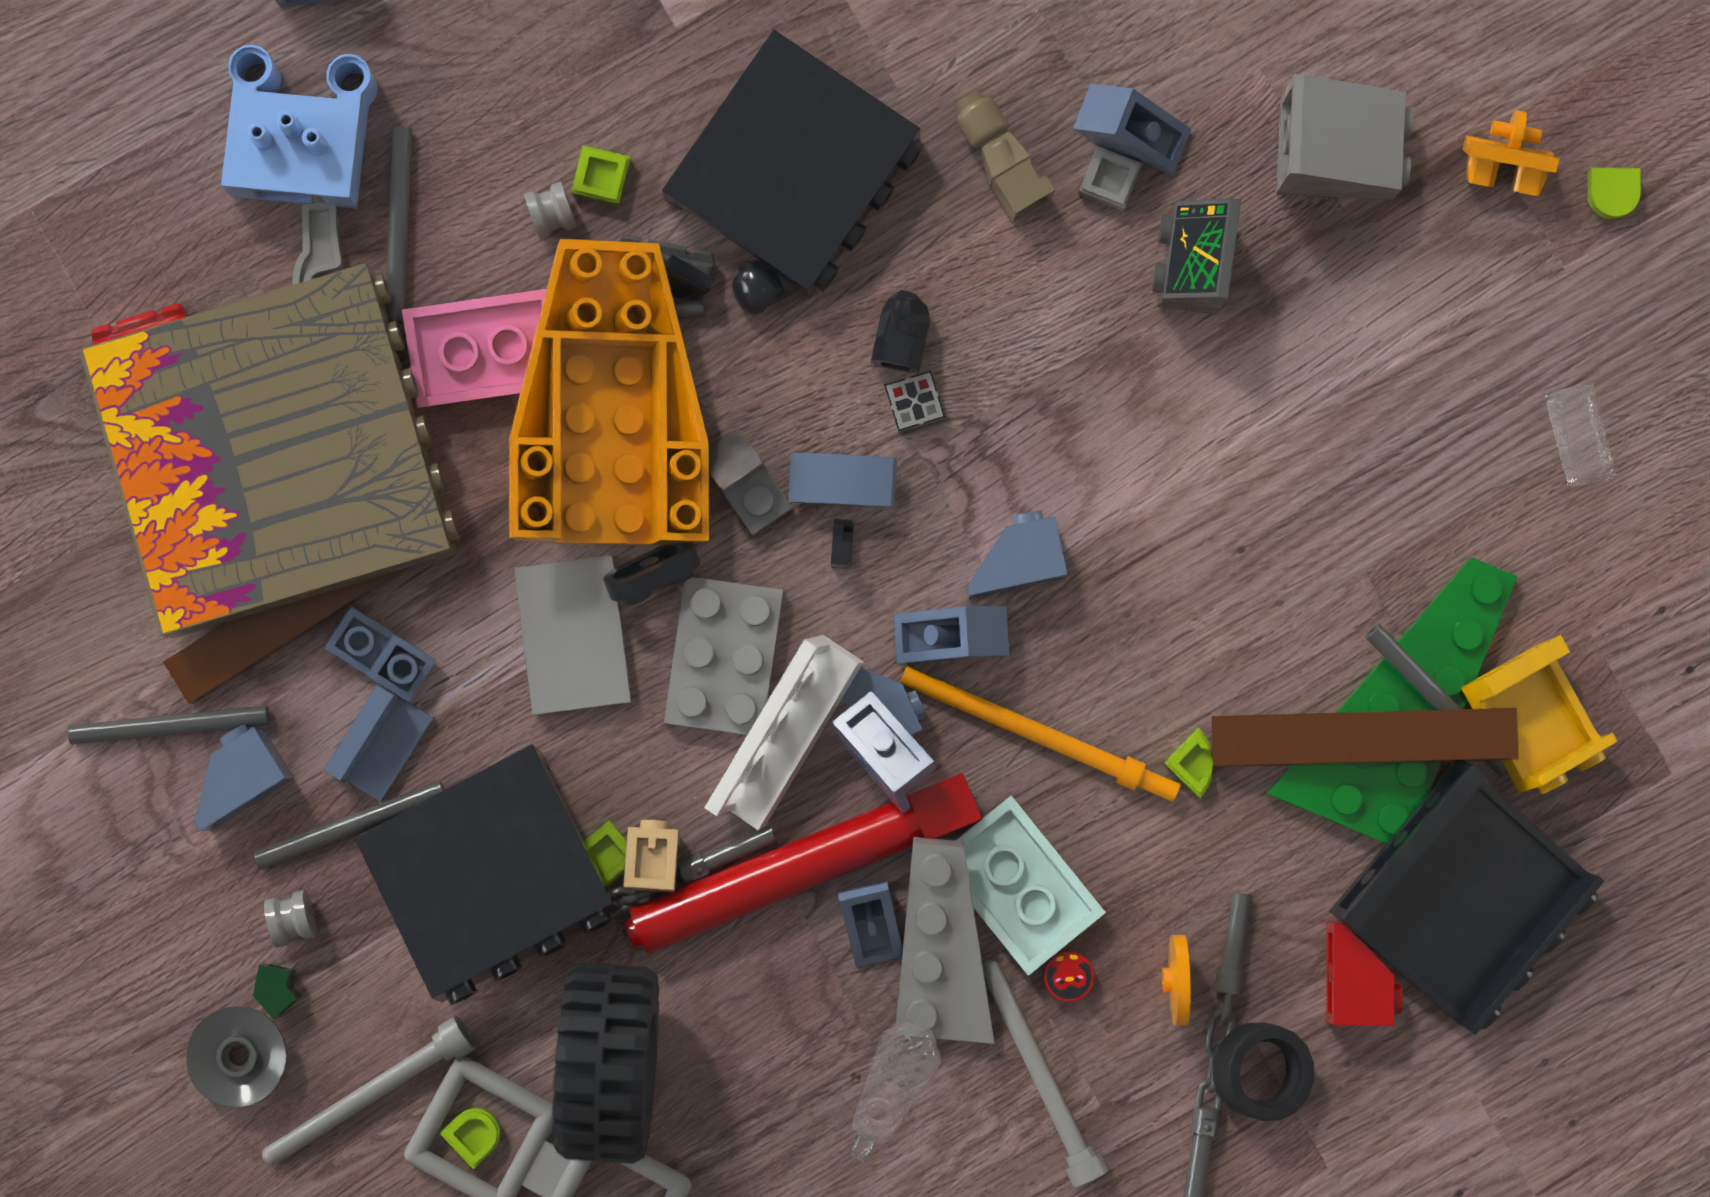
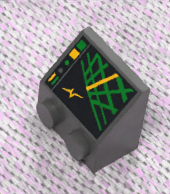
(1197, 254)

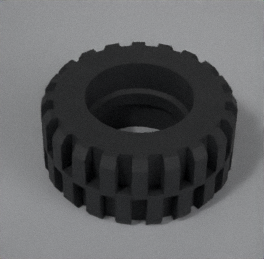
(605, 1063)

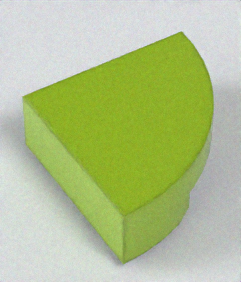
(1193, 763)

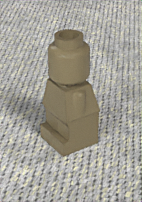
(1003, 157)

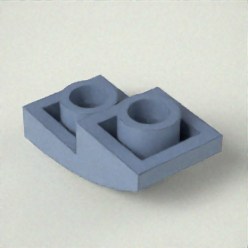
(842, 479)
(380, 653)

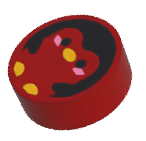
(1068, 976)

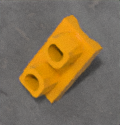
(1530, 163)

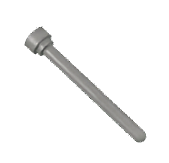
(450, 1042)
(1082, 1161)

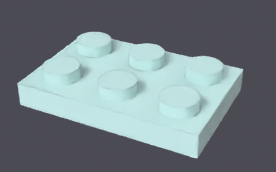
(1025, 886)

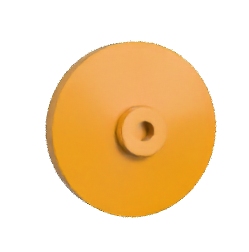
(1177, 980)

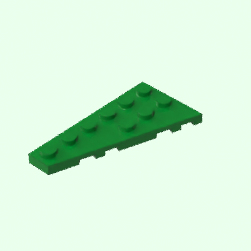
(1450, 646)

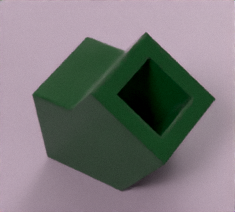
(275, 989)

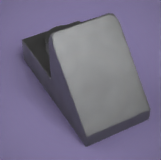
(746, 483)

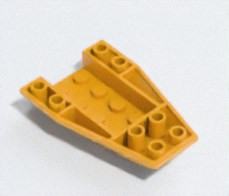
(608, 409)

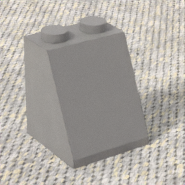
(1342, 139)

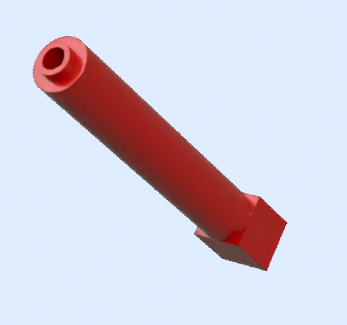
(801, 865)

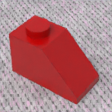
(1357, 982)

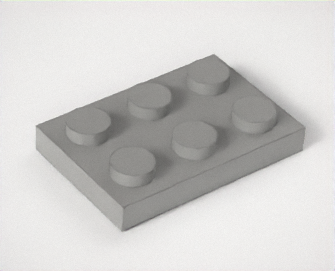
(723, 655)

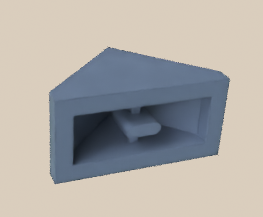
(870, 924)

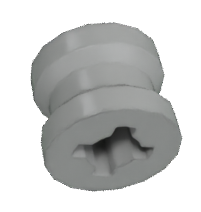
(550, 210)
(290, 918)

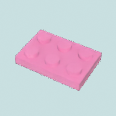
(471, 346)

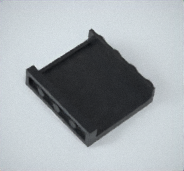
(794, 163)
(486, 876)
(1466, 898)

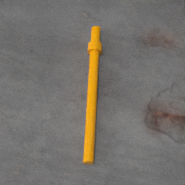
(1129, 772)

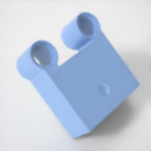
(296, 143)

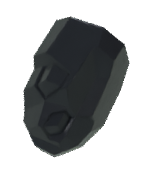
(902, 333)

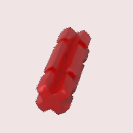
(138, 323)

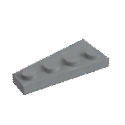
(941, 953)

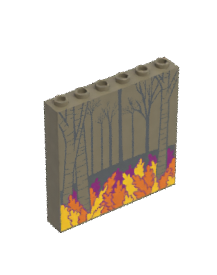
(269, 450)

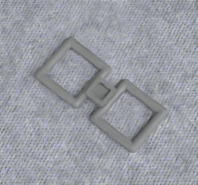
(536, 1161)

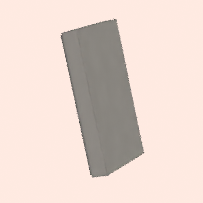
(572, 636)

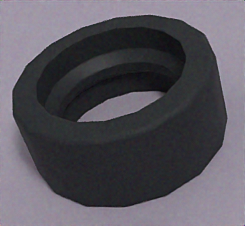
(1298, 1076)

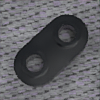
(643, 574)

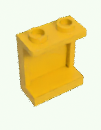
(1550, 718)

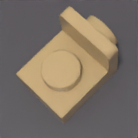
(651, 857)

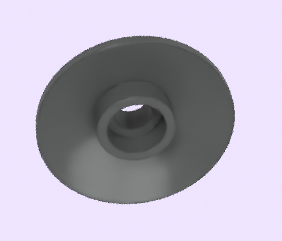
(211, 1059)

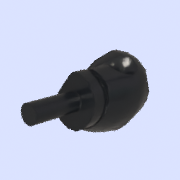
(759, 287)

